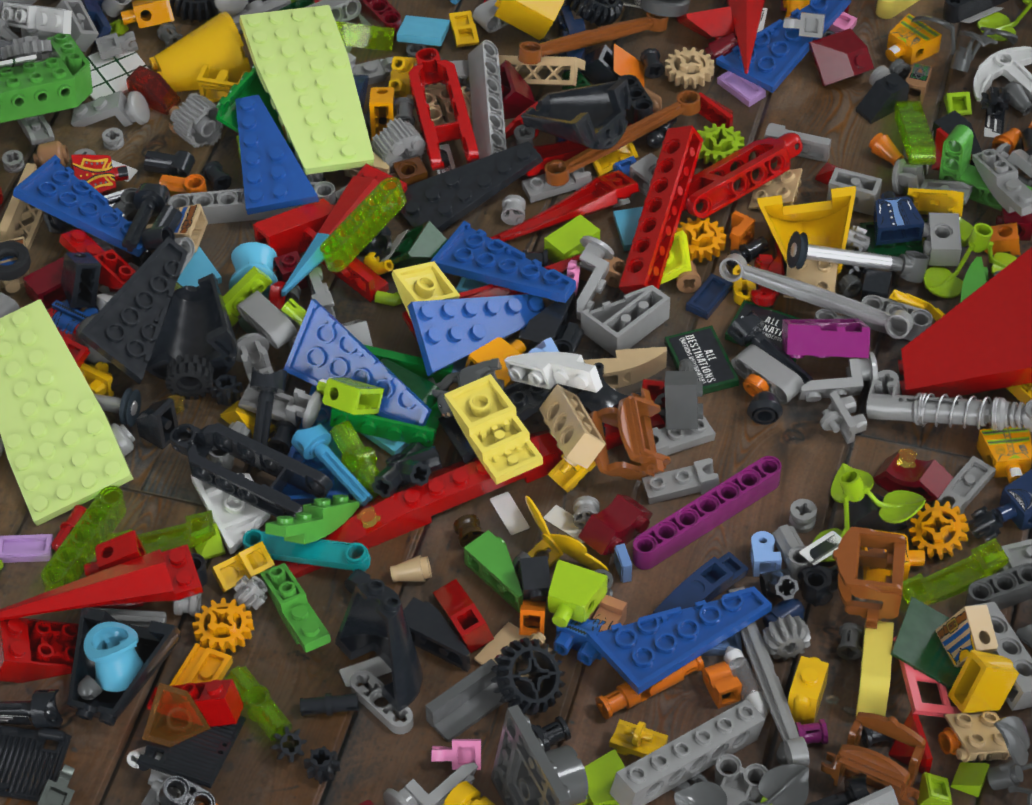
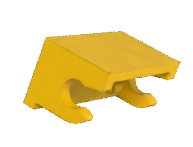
(937, 201)

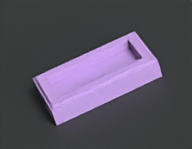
(741, 88)
(26, 548)

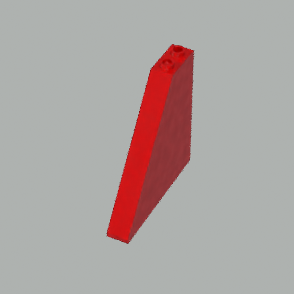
(978, 342)

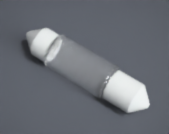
(750, 687)

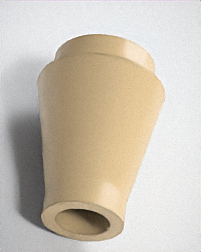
(412, 570)

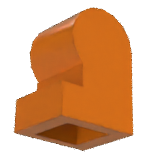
(1005, 239)
(532, 614)
(721, 681)

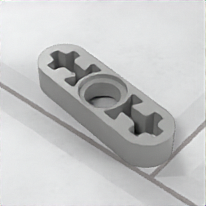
(384, 714)

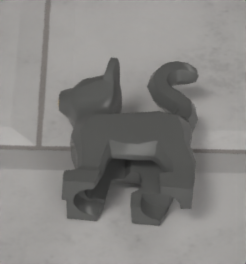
(464, 377)

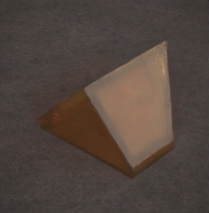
(173, 717)

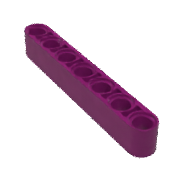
(706, 512)

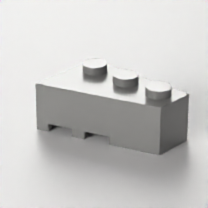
(626, 321)

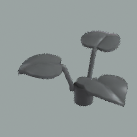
(963, 56)
(1017, 742)
(779, 785)

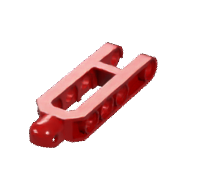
(432, 70)
(718, 190)

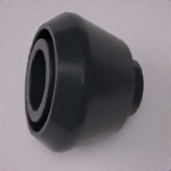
(764, 408)

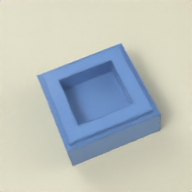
(623, 563)

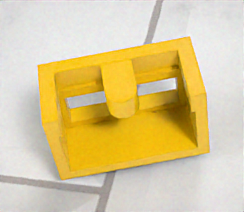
(215, 88)

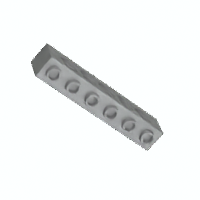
(687, 755)

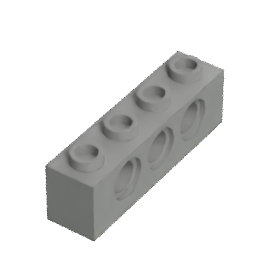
(1012, 648)

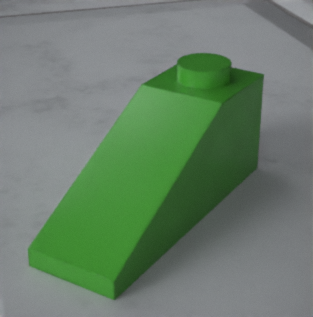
(492, 563)

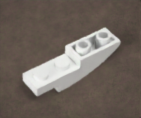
(37, 17)
(553, 368)

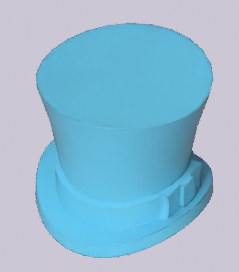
(253, 254)
(114, 654)

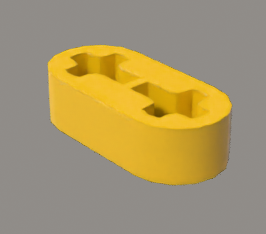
(740, 285)

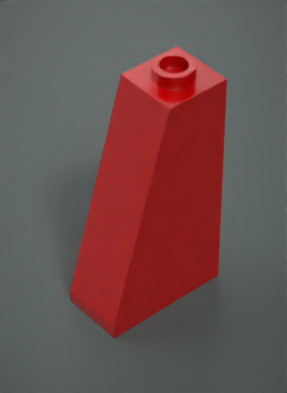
(286, 230)

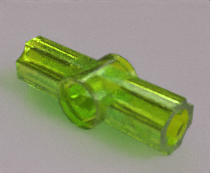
(356, 456)
(266, 713)

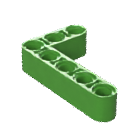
(956, 166)

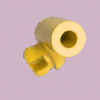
(378, 267)

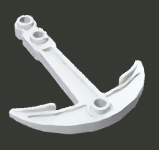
(1005, 63)

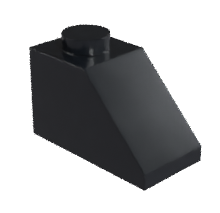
(600, 66)
(882, 97)
(158, 422)
(866, 515)
(534, 578)

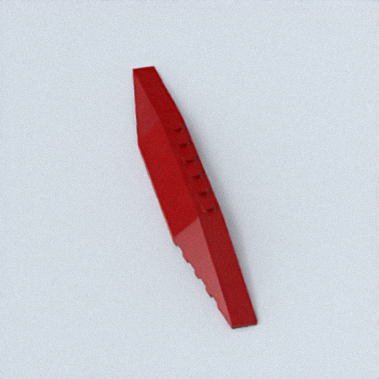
(446, 488)

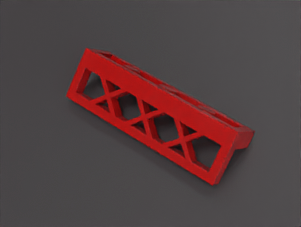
(356, 274)

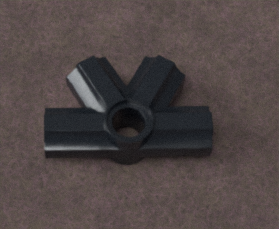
(406, 468)

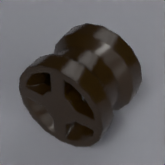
(467, 528)

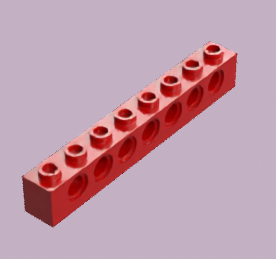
(662, 209)

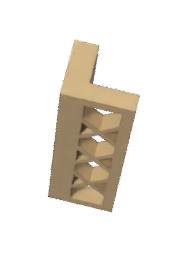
(554, 64)
(17, 211)

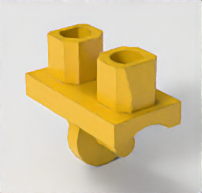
(399, 75)
(98, 378)
(567, 475)
(636, 739)

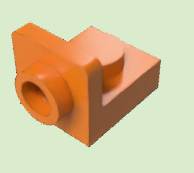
(741, 229)

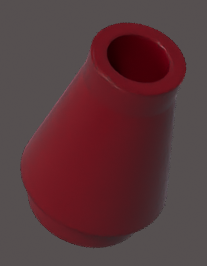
(721, 46)

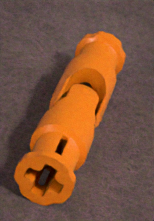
(627, 698)

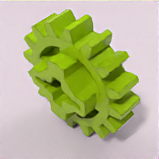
(719, 143)

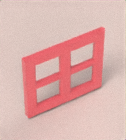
(918, 707)

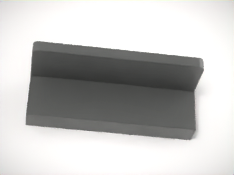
(464, 703)

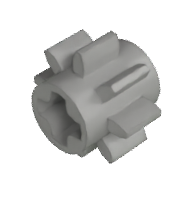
(857, 238)
(250, 592)

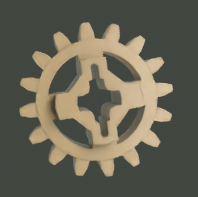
(689, 67)

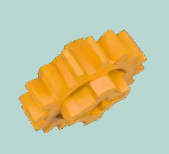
(703, 238)
(950, 533)
(223, 625)

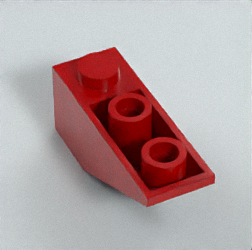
(463, 615)
(216, 700)

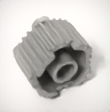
(197, 121)
(398, 142)

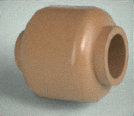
(48, 150)

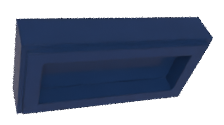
(709, 296)

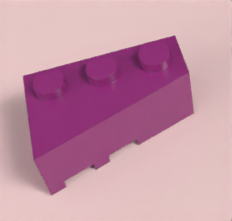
(825, 338)

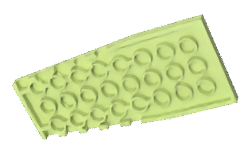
(310, 86)
(52, 419)

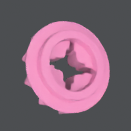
(573, 272)

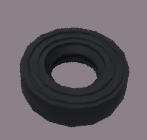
(20, 267)

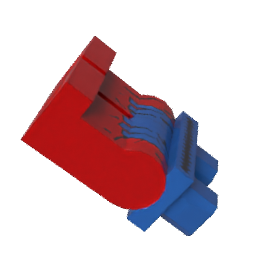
(68, 318)

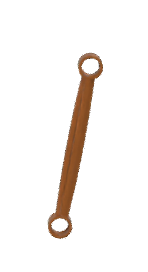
(531, 52)
(687, 104)

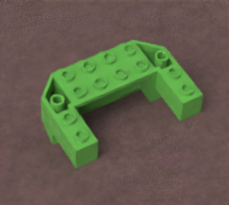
(46, 85)

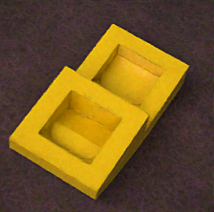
(463, 29)
(247, 562)

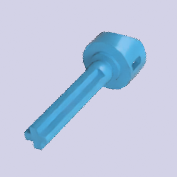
(314, 443)

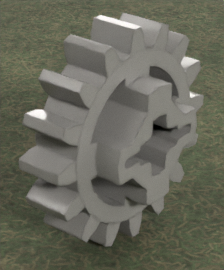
(25, 47)

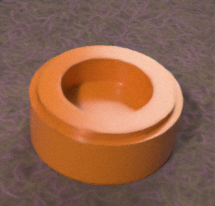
(754, 384)

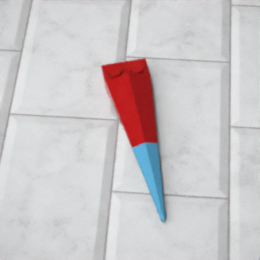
(355, 192)

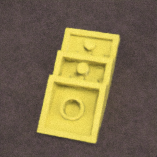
(423, 283)
(493, 429)

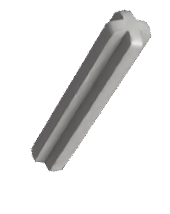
(135, 617)

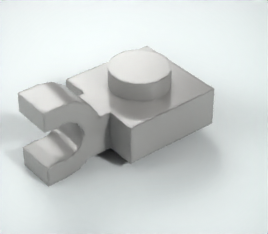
(809, 24)
(112, 45)

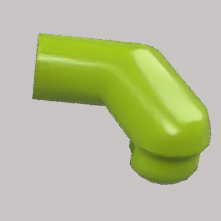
(386, 298)

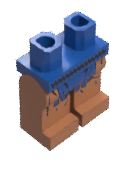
(607, 613)

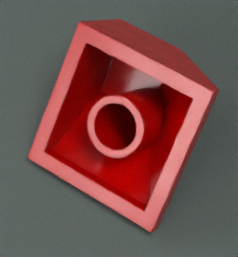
(709, 23)

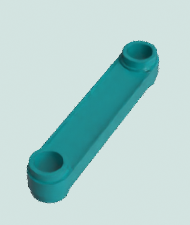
(318, 553)

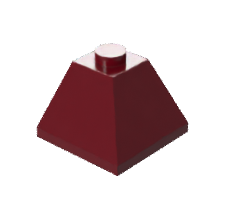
(840, 56)
(515, 91)

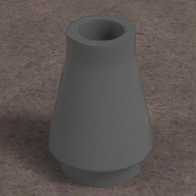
(1018, 98)

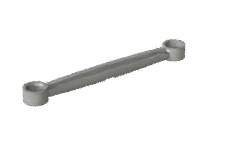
(816, 296)
(794, 746)

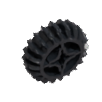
(194, 9)
(597, 11)
(528, 654)

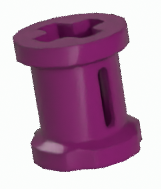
(813, 732)

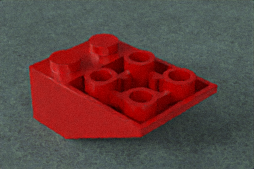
(36, 649)

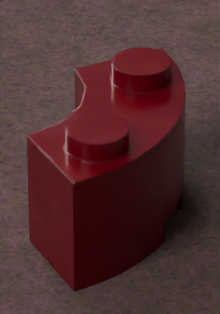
(926, 478)
(615, 524)

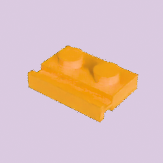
(203, 666)

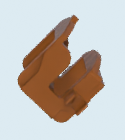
(637, 436)
(848, 560)
(879, 769)

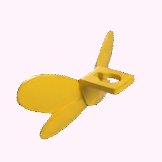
(560, 543)

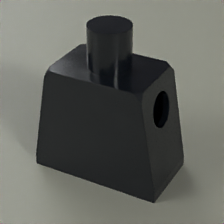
(82, 273)

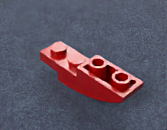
(114, 269)

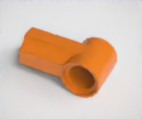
(179, 185)

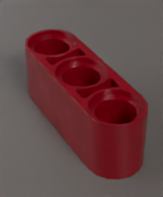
(381, 14)

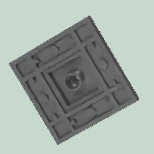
(529, 774)

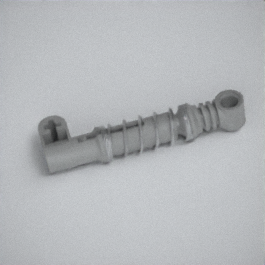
(958, 411)

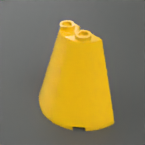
(213, 44)
(823, 222)

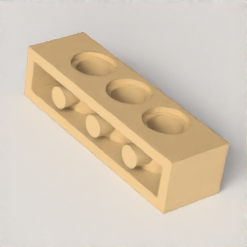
(571, 427)

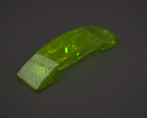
(366, 36)
(194, 532)
(957, 577)

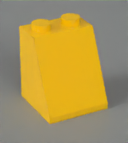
(529, 16)

